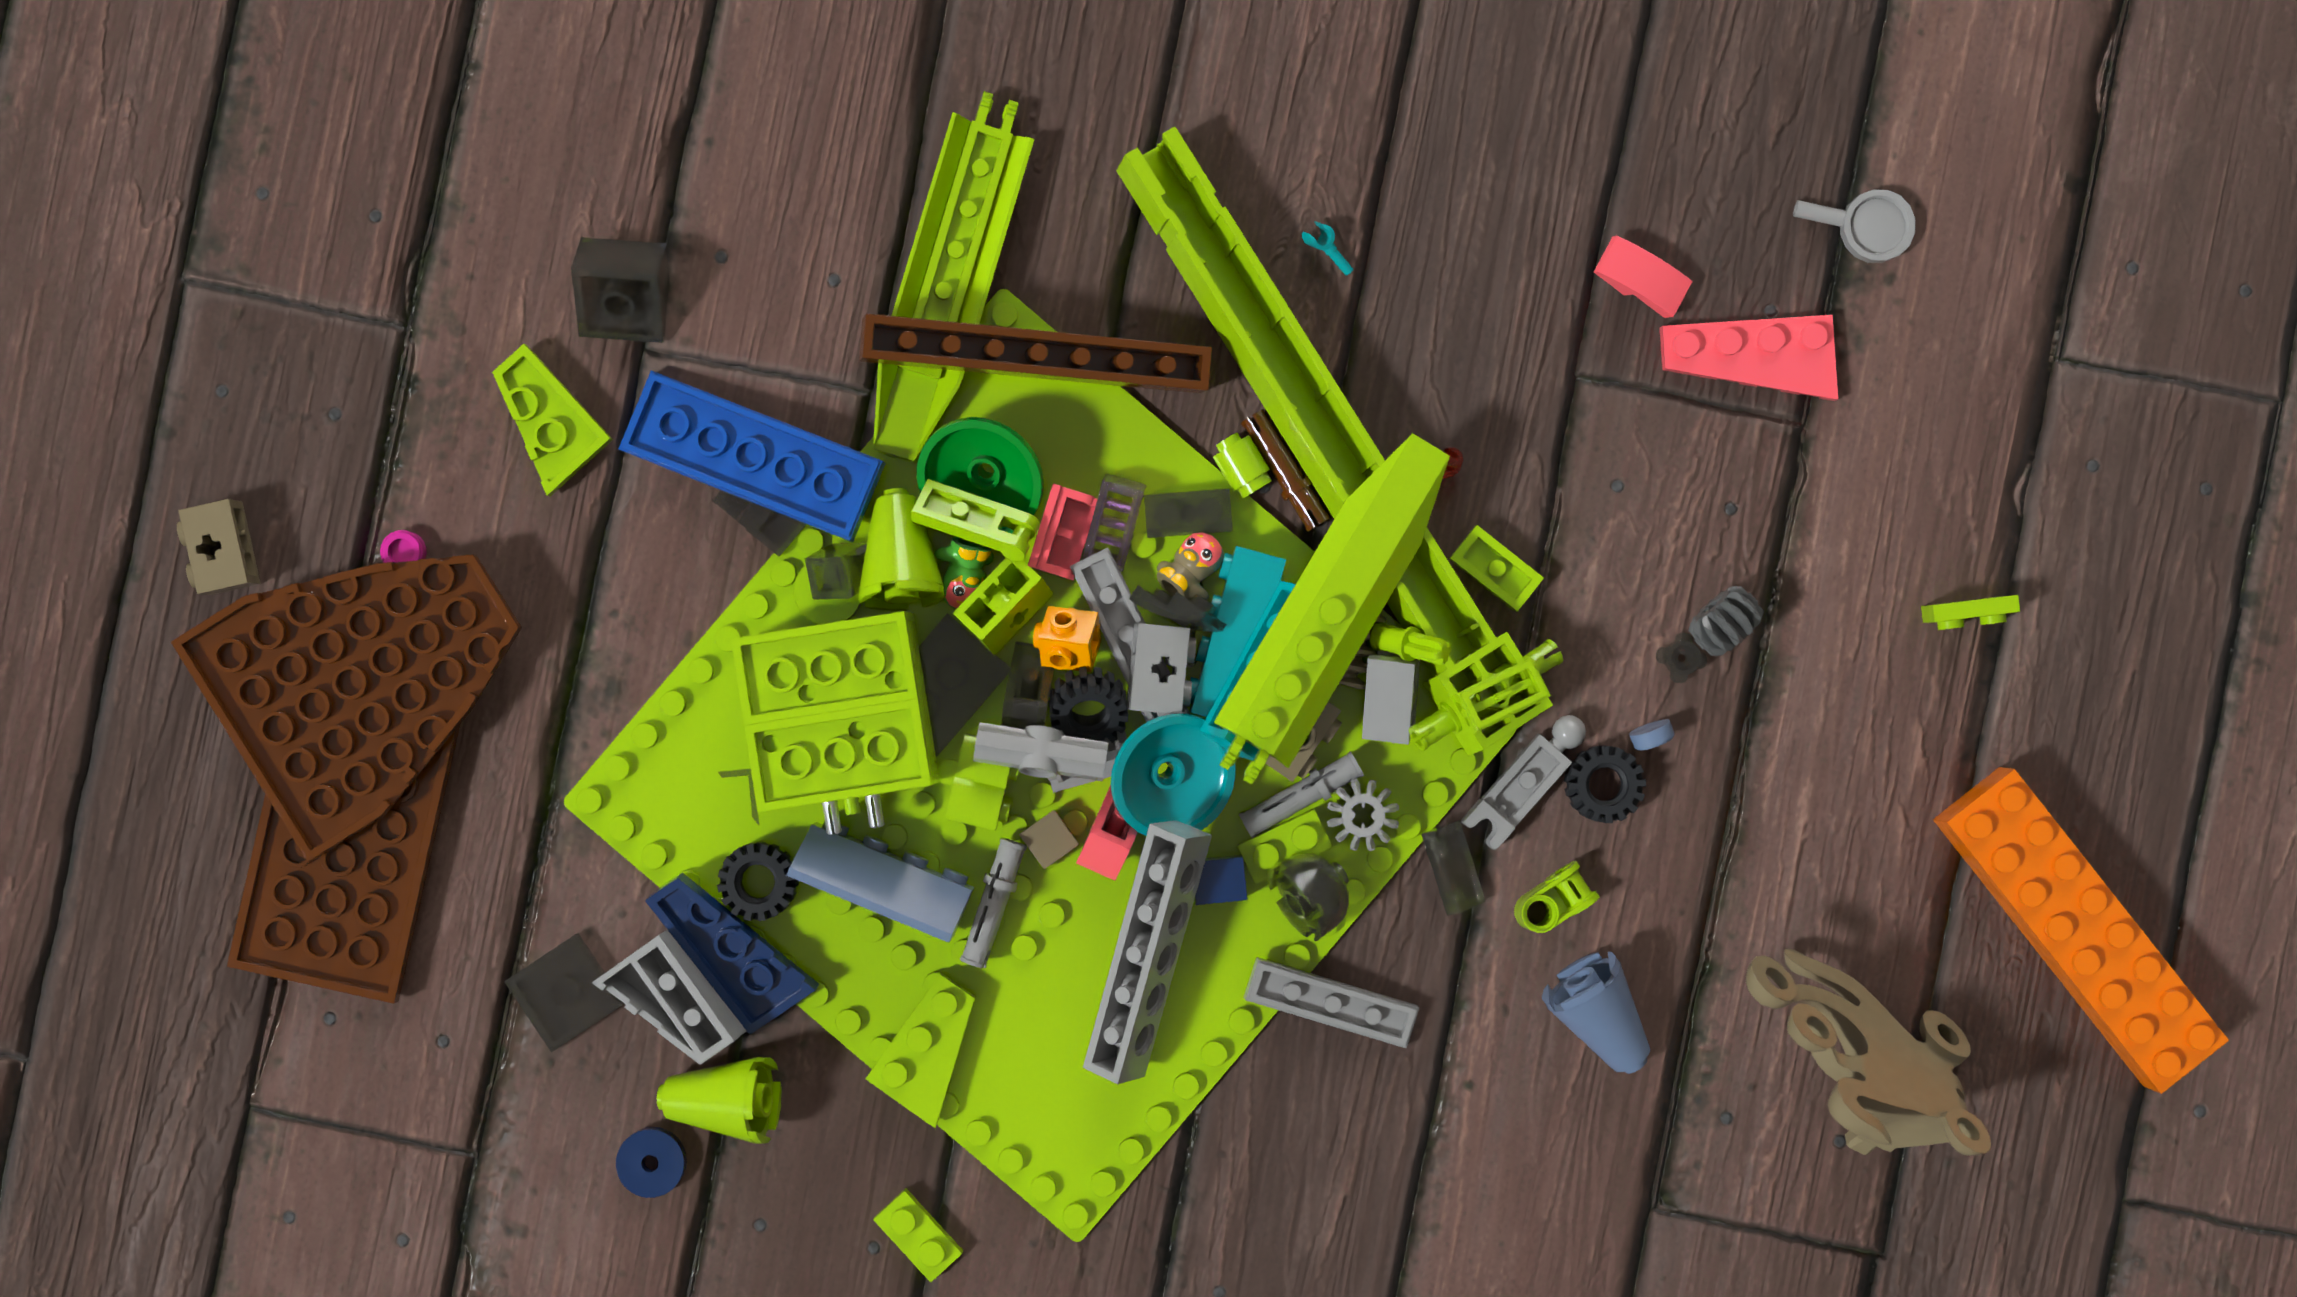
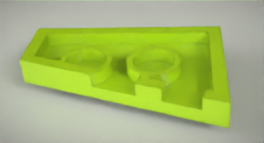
(551, 420)
(925, 1050)

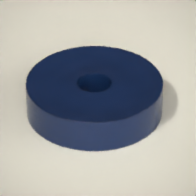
(637, 1176)

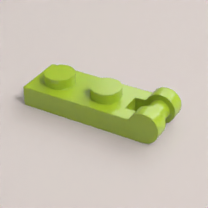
(975, 519)

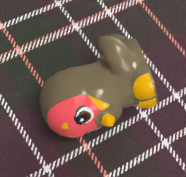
(1193, 562)

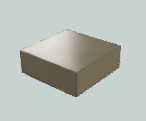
(1049, 839)

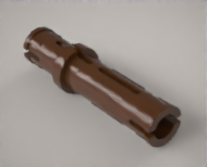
(1285, 470)

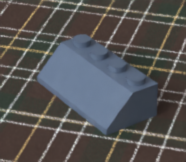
(882, 880)

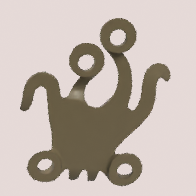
(1888, 1083)

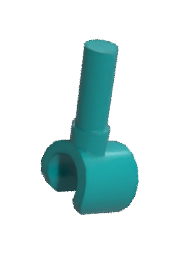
(1326, 243)

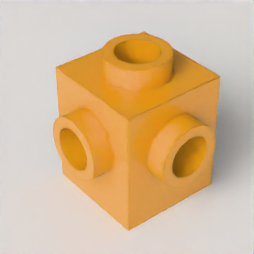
(1068, 638)

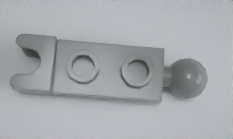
(1526, 780)

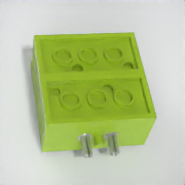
(835, 714)

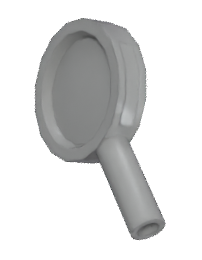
(1872, 226)

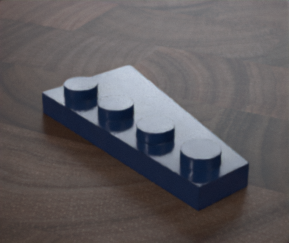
(734, 959)

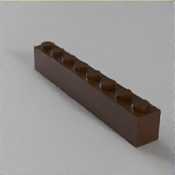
(1034, 353)

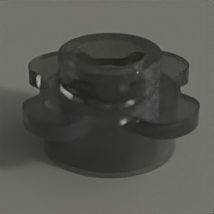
(1693, 657)

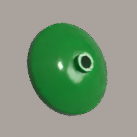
(956, 459)

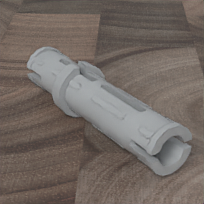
(1301, 794)
(993, 902)

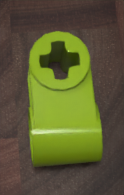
(1557, 897)

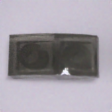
(1179, 609)

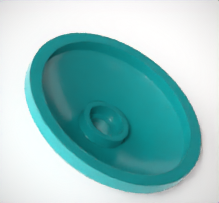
(1189, 790)

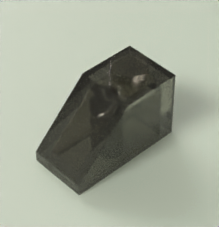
(1027, 689)

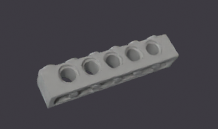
(1147, 951)

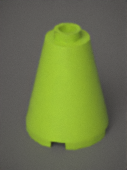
(898, 557)
(726, 1099)

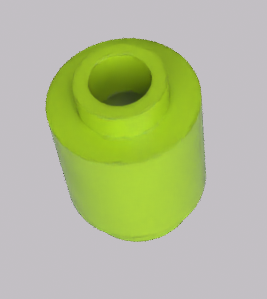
(1242, 464)

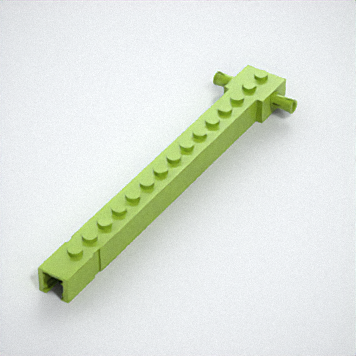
(1322, 430)

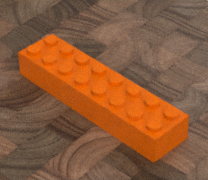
(2080, 929)

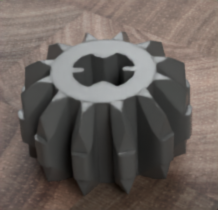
(1726, 620)

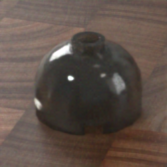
(1311, 893)

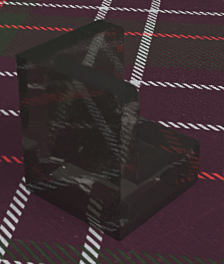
(836, 570)

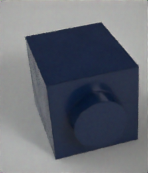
(1222, 881)

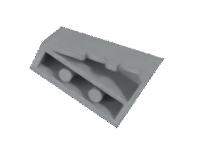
(673, 997)

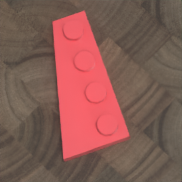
(1766, 353)

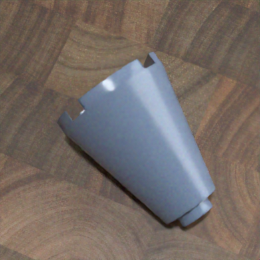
(1600, 1011)

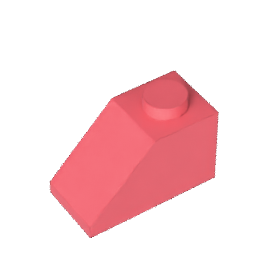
(1107, 841)

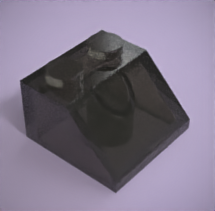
(621, 289)

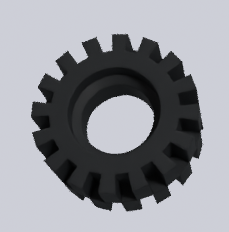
(1089, 688)
(1628, 795)
(734, 892)

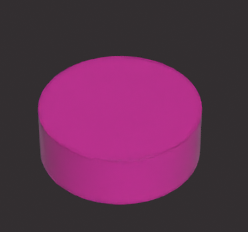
(402, 547)

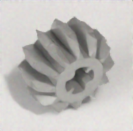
(1377, 815)

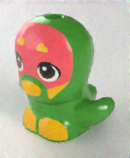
(964, 568)

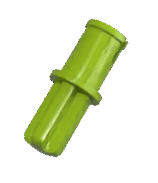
(1409, 643)

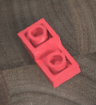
(1643, 274)

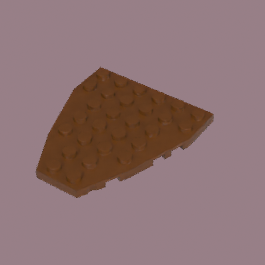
(350, 683)

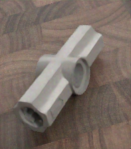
(1040, 751)

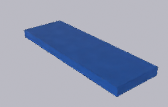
(752, 456)

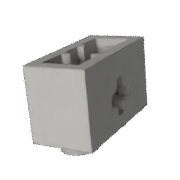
(1144, 688)

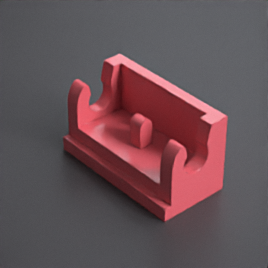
(1062, 531)

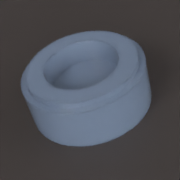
(1652, 735)

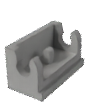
(1390, 698)

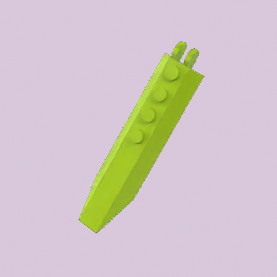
(951, 266)
(1332, 607)

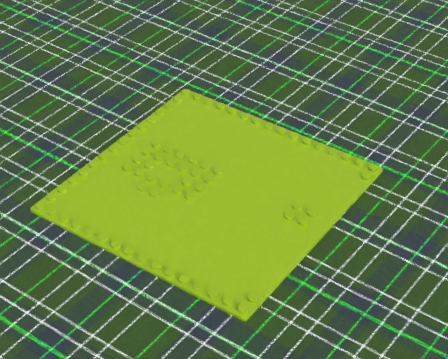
(1019, 1076)

